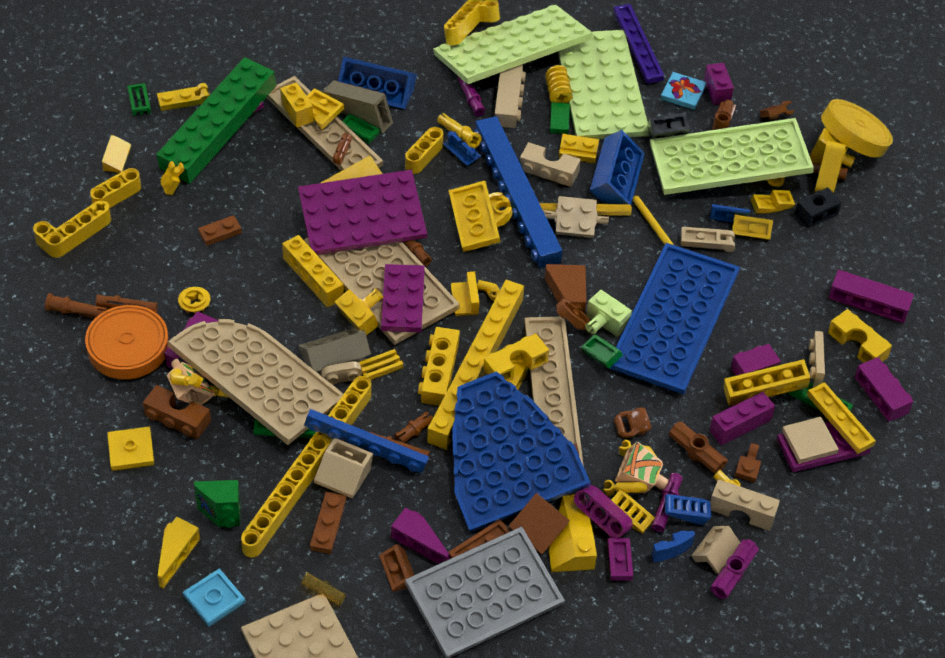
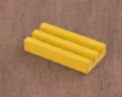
(378, 362)

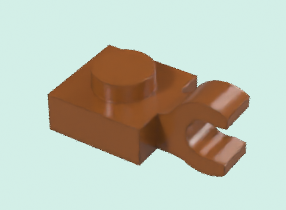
(774, 111)
(748, 466)

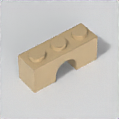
(560, 171)
(733, 497)

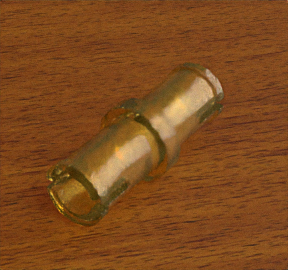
(323, 588)

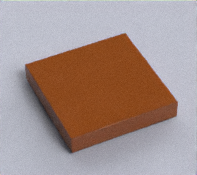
(540, 522)

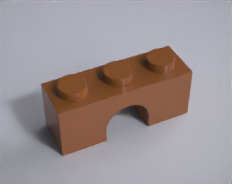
(190, 421)

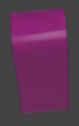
(612, 515)

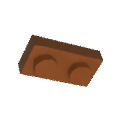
(220, 230)

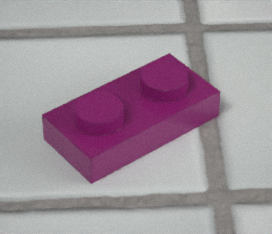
(620, 559)

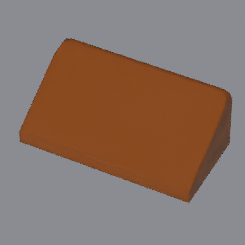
(396, 567)

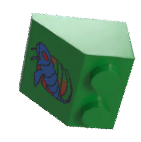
(219, 501)

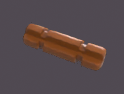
(342, 148)

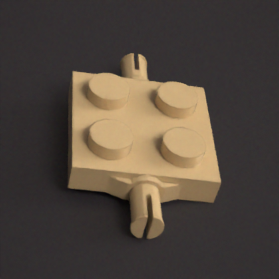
(576, 217)

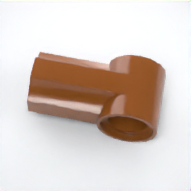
(724, 115)

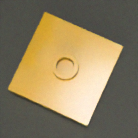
(130, 448)

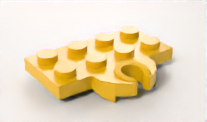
(479, 214)

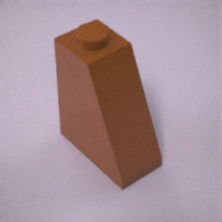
(567, 283)

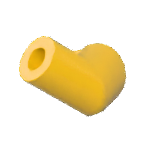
(491, 288)
(721, 476)

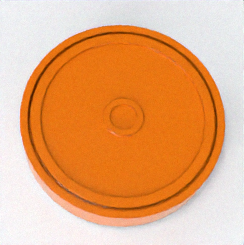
(127, 342)

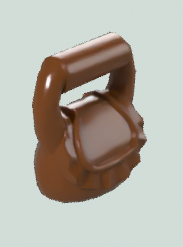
(638, 422)

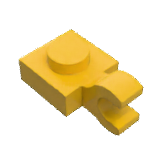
(170, 179)

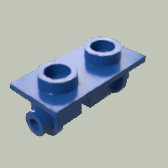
(461, 149)

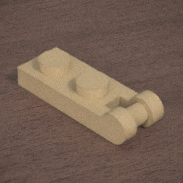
(708, 238)

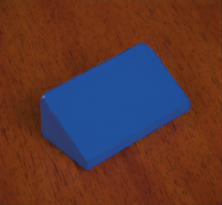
(726, 213)

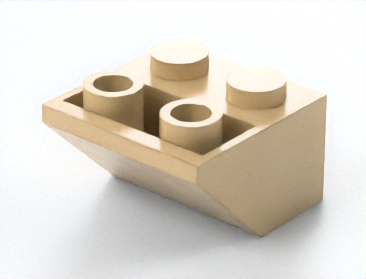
(343, 468)

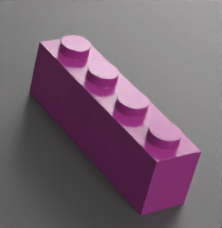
(871, 296)

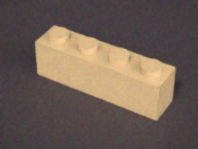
(509, 96)

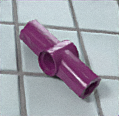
(729, 577)

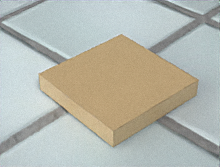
(810, 440)

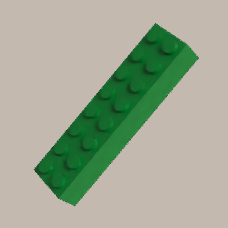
(217, 118)

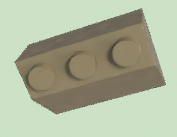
(335, 349)

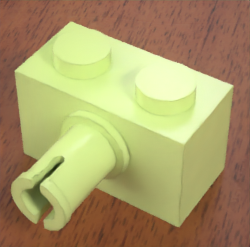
(607, 313)

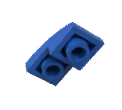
(680, 543)

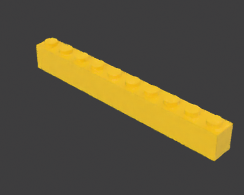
(486, 342)

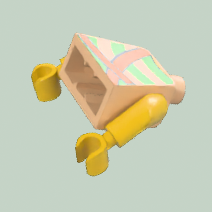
(190, 384)
(638, 470)

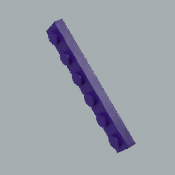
(638, 43)

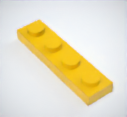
(841, 418)

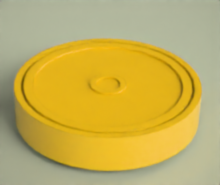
(856, 128)

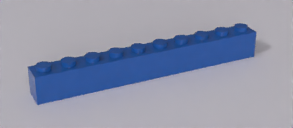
(516, 187)

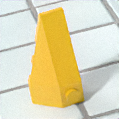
(575, 544)

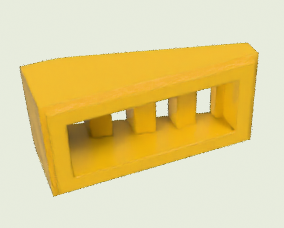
(634, 507)

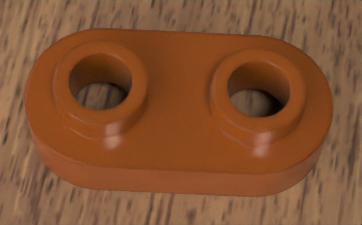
(569, 311)

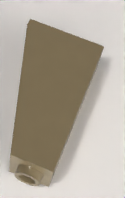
(362, 103)

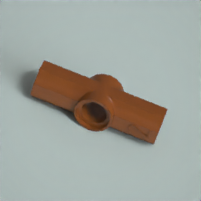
(690, 441)

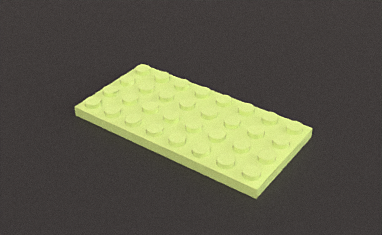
(512, 44)
(604, 87)
(730, 156)

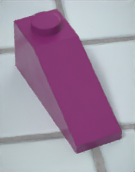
(415, 533)

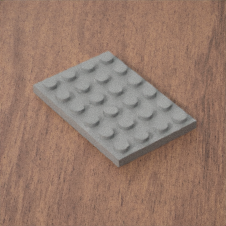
(484, 592)

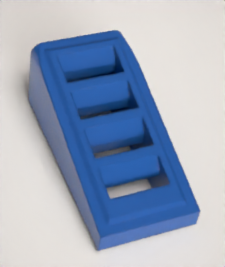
(701, 508)

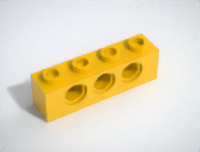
(312, 270)
(440, 365)
(771, 381)

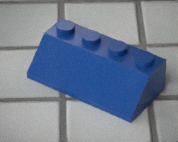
(394, 83)
(617, 169)

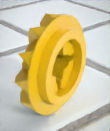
(191, 294)

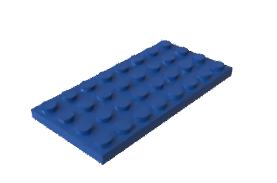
(675, 317)

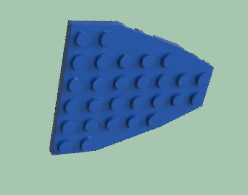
(507, 453)

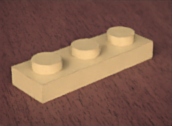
(816, 358)

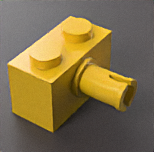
(358, 310)

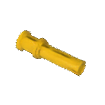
(464, 132)

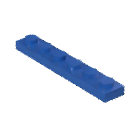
(372, 443)

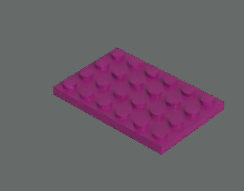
(362, 212)

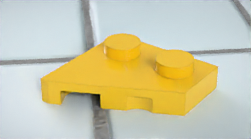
(324, 107)

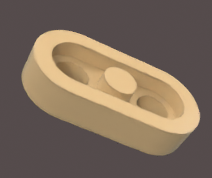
(341, 372)

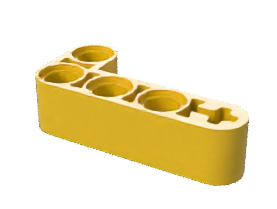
(468, 18)
(74, 231)

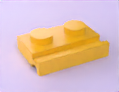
(579, 147)

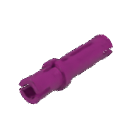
(473, 98)
(672, 487)

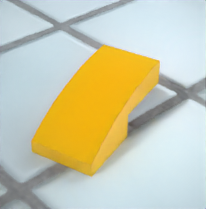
(776, 201)

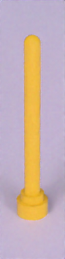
(651, 220)

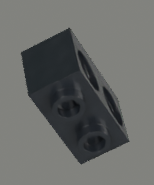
(668, 125)

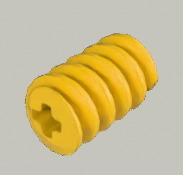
(558, 84)

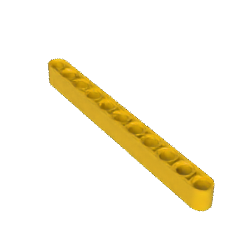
(345, 410)

